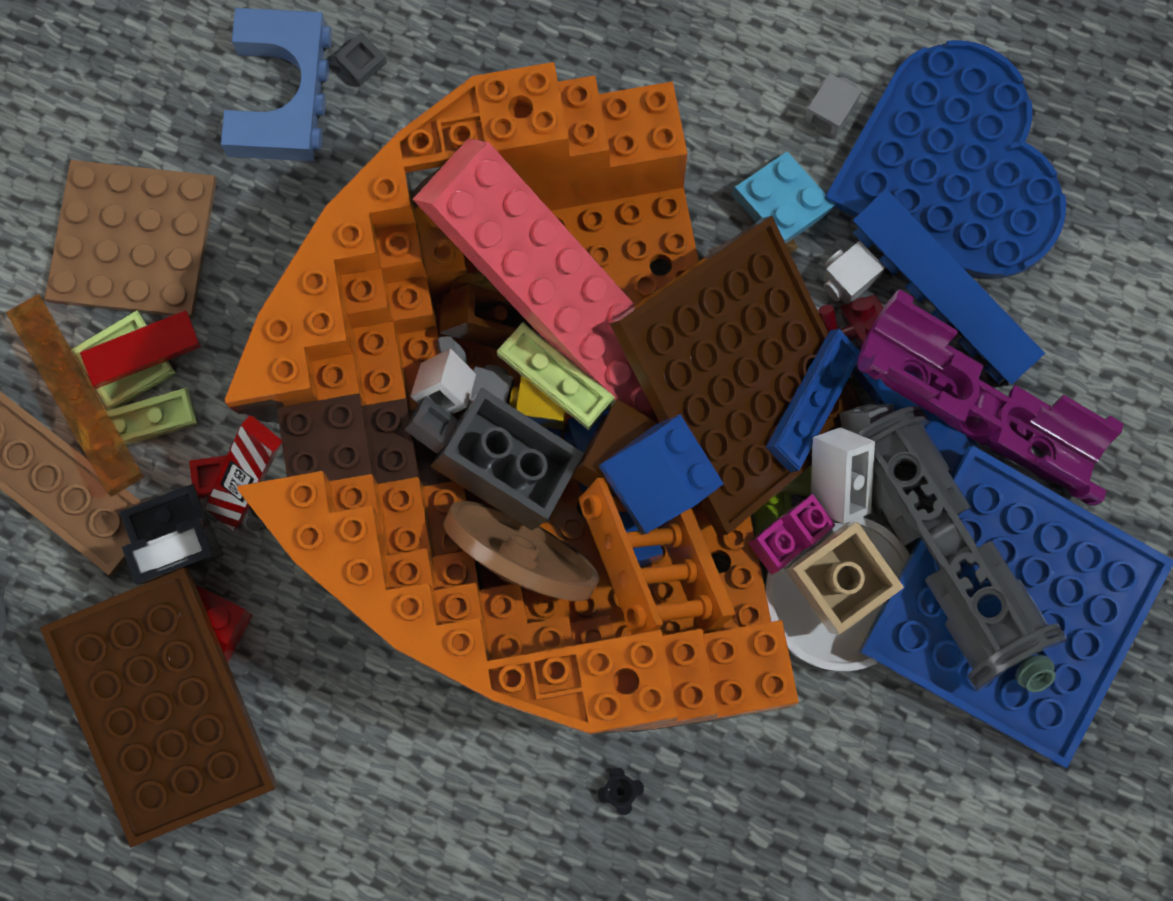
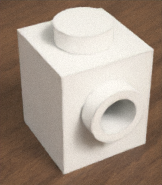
(851, 273)
(445, 381)

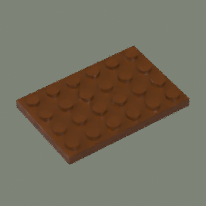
(159, 707)

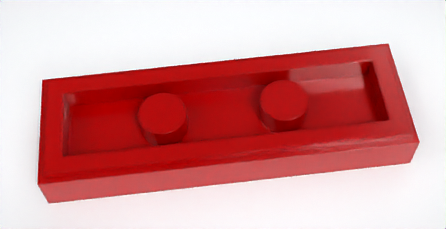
(140, 349)

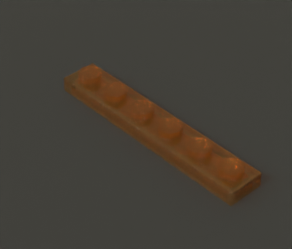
(75, 395)

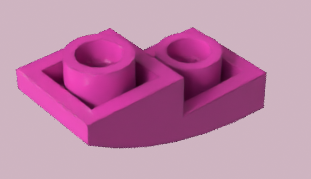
(791, 534)

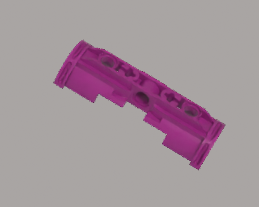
(950, 388)

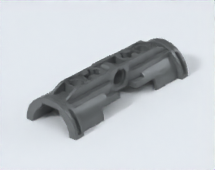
(985, 642)

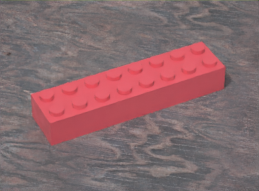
(533, 263)

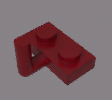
(857, 315)

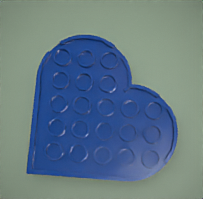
(958, 160)

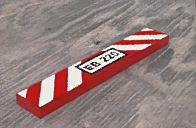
(245, 464)

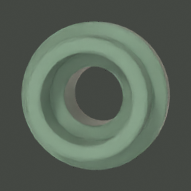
(1035, 673)

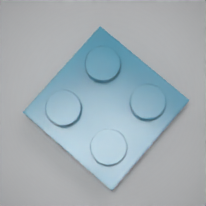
(786, 194)

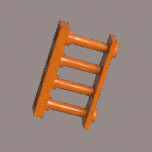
(688, 553)

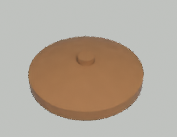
(518, 554)

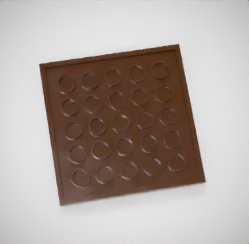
(728, 356)

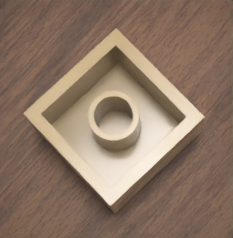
(844, 578)

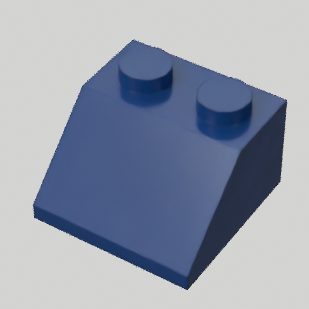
(661, 474)

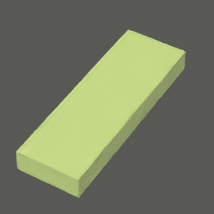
(555, 376)
(154, 416)

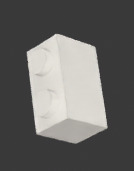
(843, 474)

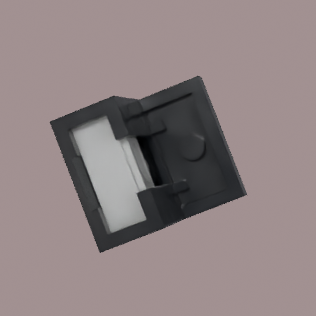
(168, 535)

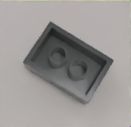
(507, 460)

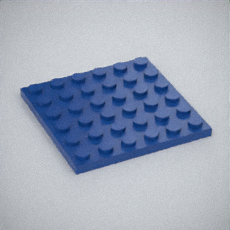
(1078, 574)

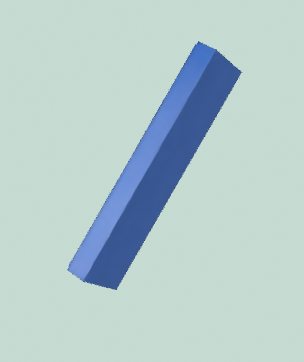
(813, 400)

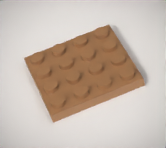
(131, 238)

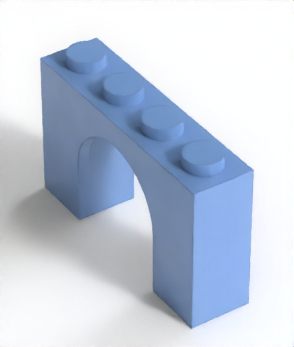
(292, 129)

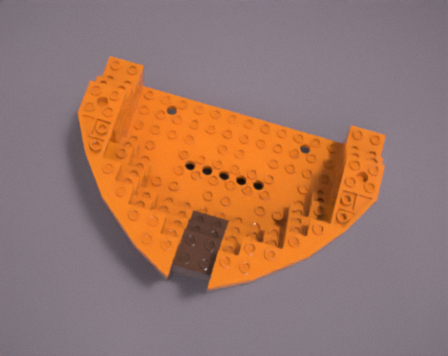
(359, 494)

